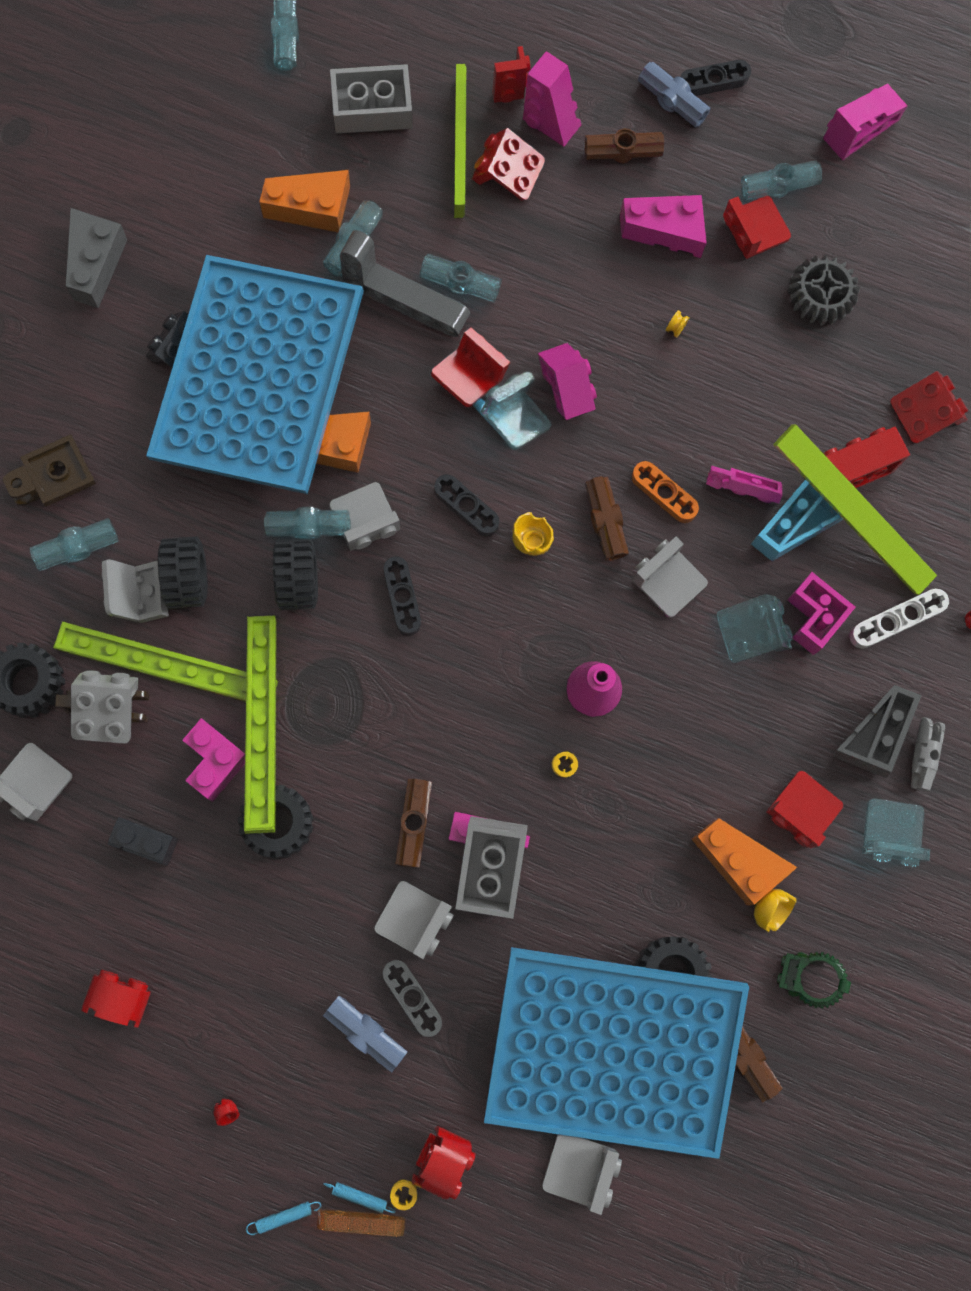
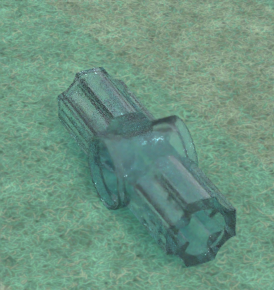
(285, 34)
(768, 182)
(364, 220)
(445, 271)
(307, 522)
(74, 544)

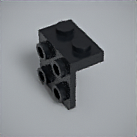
(166, 345)

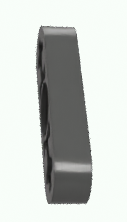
(418, 1021)

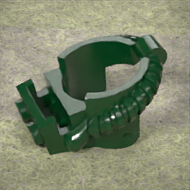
(791, 977)

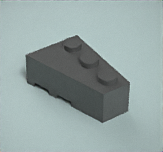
(92, 256)
(881, 734)

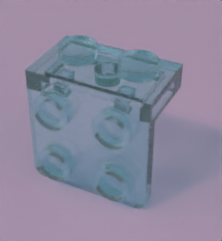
(514, 412)
(754, 628)
(894, 832)

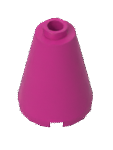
(594, 689)

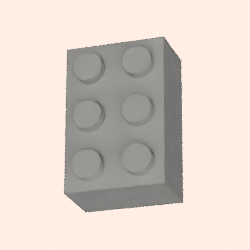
(371, 98)
(491, 867)

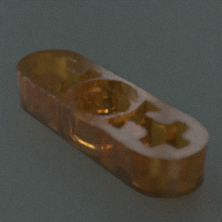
(360, 1223)

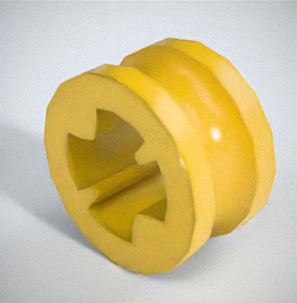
(677, 324)
(556, 762)
(395, 1198)

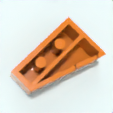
(307, 199)
(345, 441)
(742, 861)

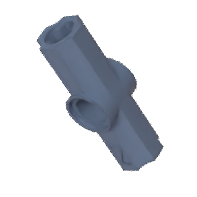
(674, 94)
(365, 1033)

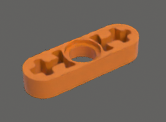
(664, 480)

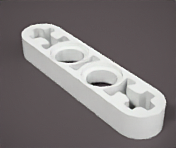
(899, 619)

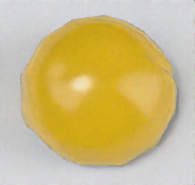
(532, 535)
(773, 909)

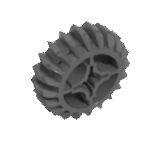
(833, 280)

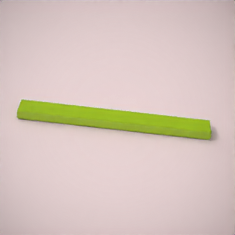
(854, 509)
(152, 661)
(260, 725)

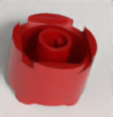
(116, 999)
(443, 1163)

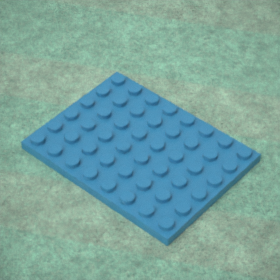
(256, 374)
(615, 1052)

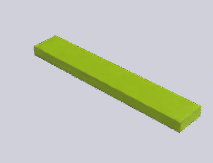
(460, 141)

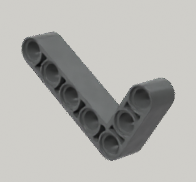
(397, 291)

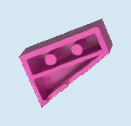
(665, 221)

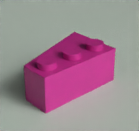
(549, 100)
(863, 120)

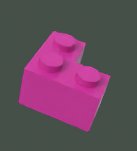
(569, 380)
(825, 611)
(220, 761)

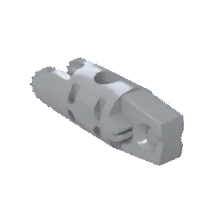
(927, 754)

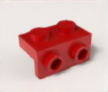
(511, 78)

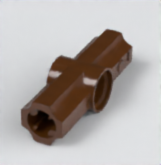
(609, 145)
(606, 518)
(415, 804)
(753, 1067)

